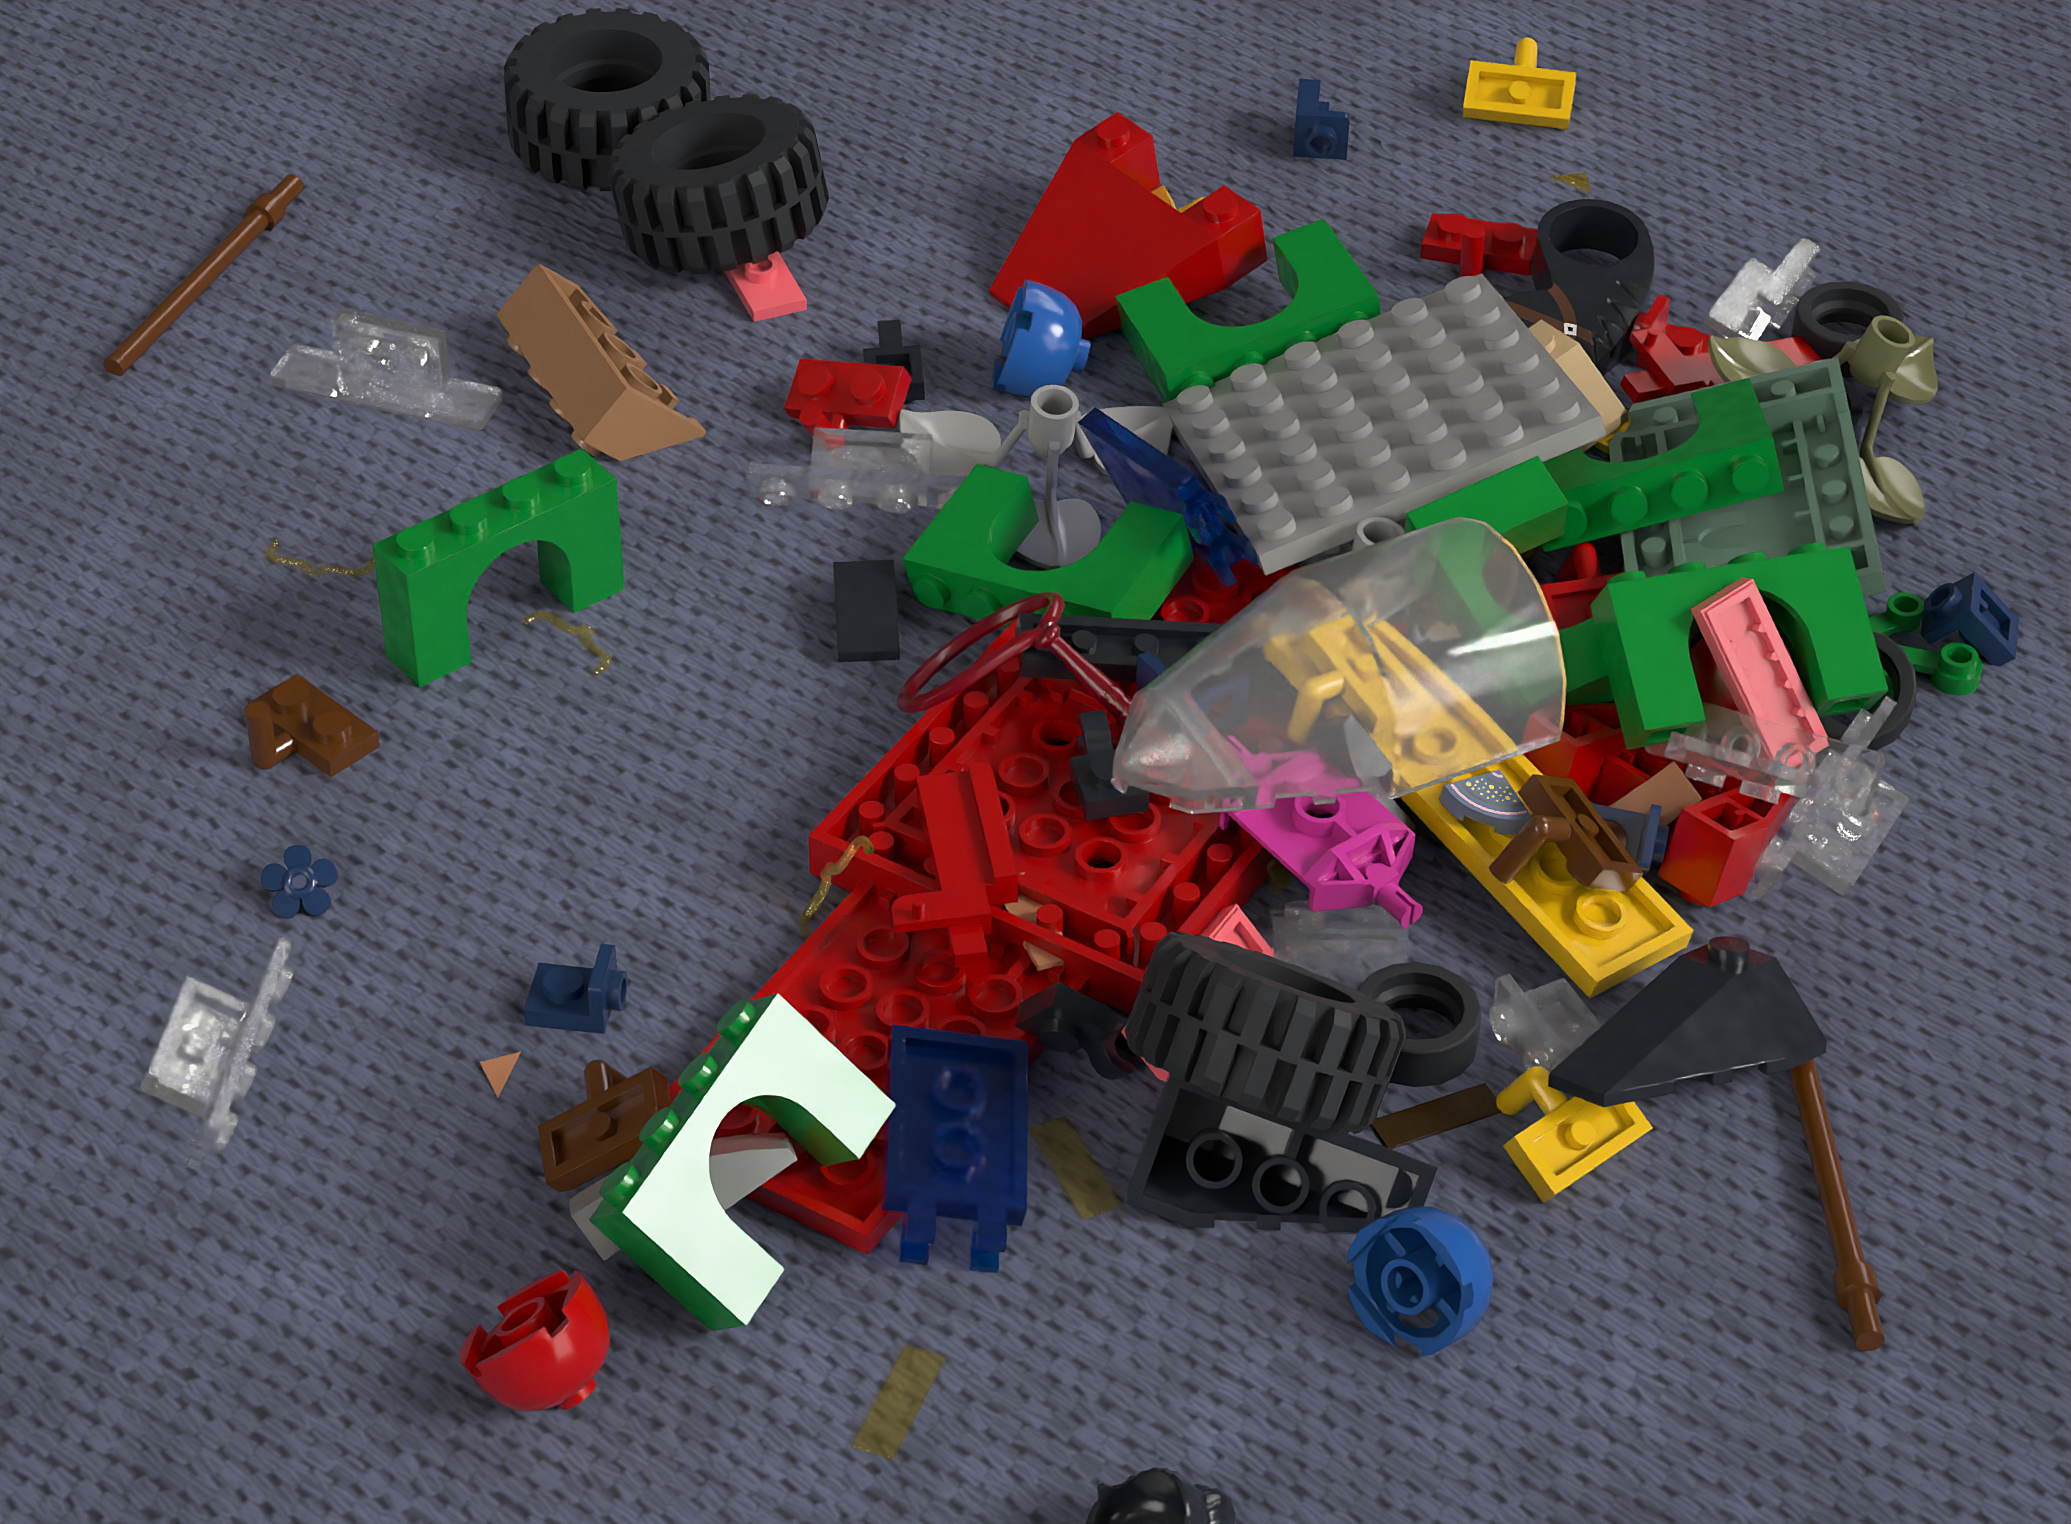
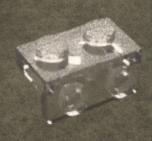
(1763, 296)
(1338, 942)
(1540, 1023)

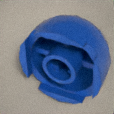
(1039, 341)
(1417, 1262)

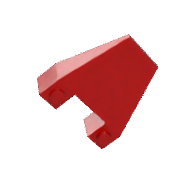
(1109, 234)
(1710, 841)

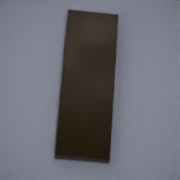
(1436, 1116)

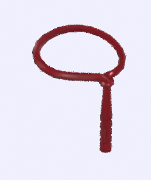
(1042, 637)

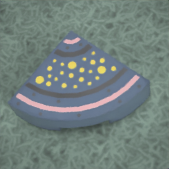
(1486, 800)

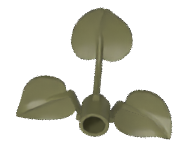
(1882, 358)

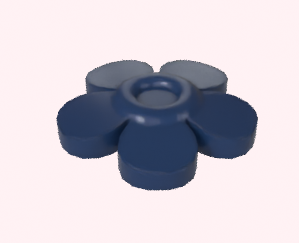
(299, 883)

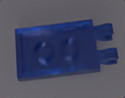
(1158, 481)
(956, 1138)

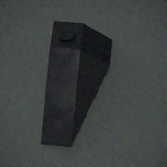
(1693, 1023)
(1234, 1163)

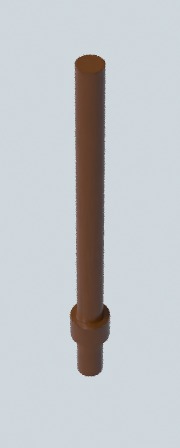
(261, 215)
(1854, 1279)

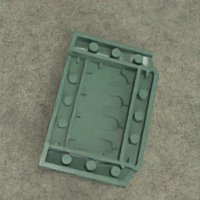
(1818, 469)

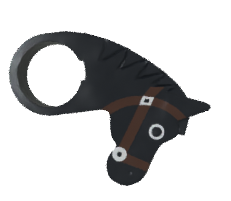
(1585, 301)

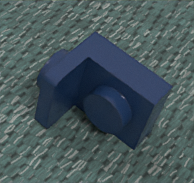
(1318, 130)
(1976, 614)
(577, 996)

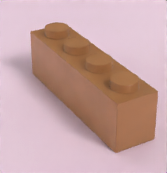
(591, 371)

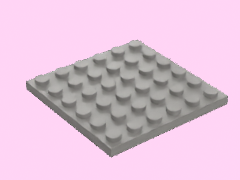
(1379, 420)

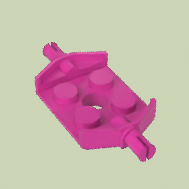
(1340, 858)

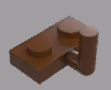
(306, 722)
(1572, 823)
(603, 1127)

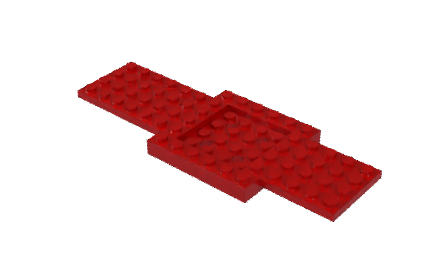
(863, 976)

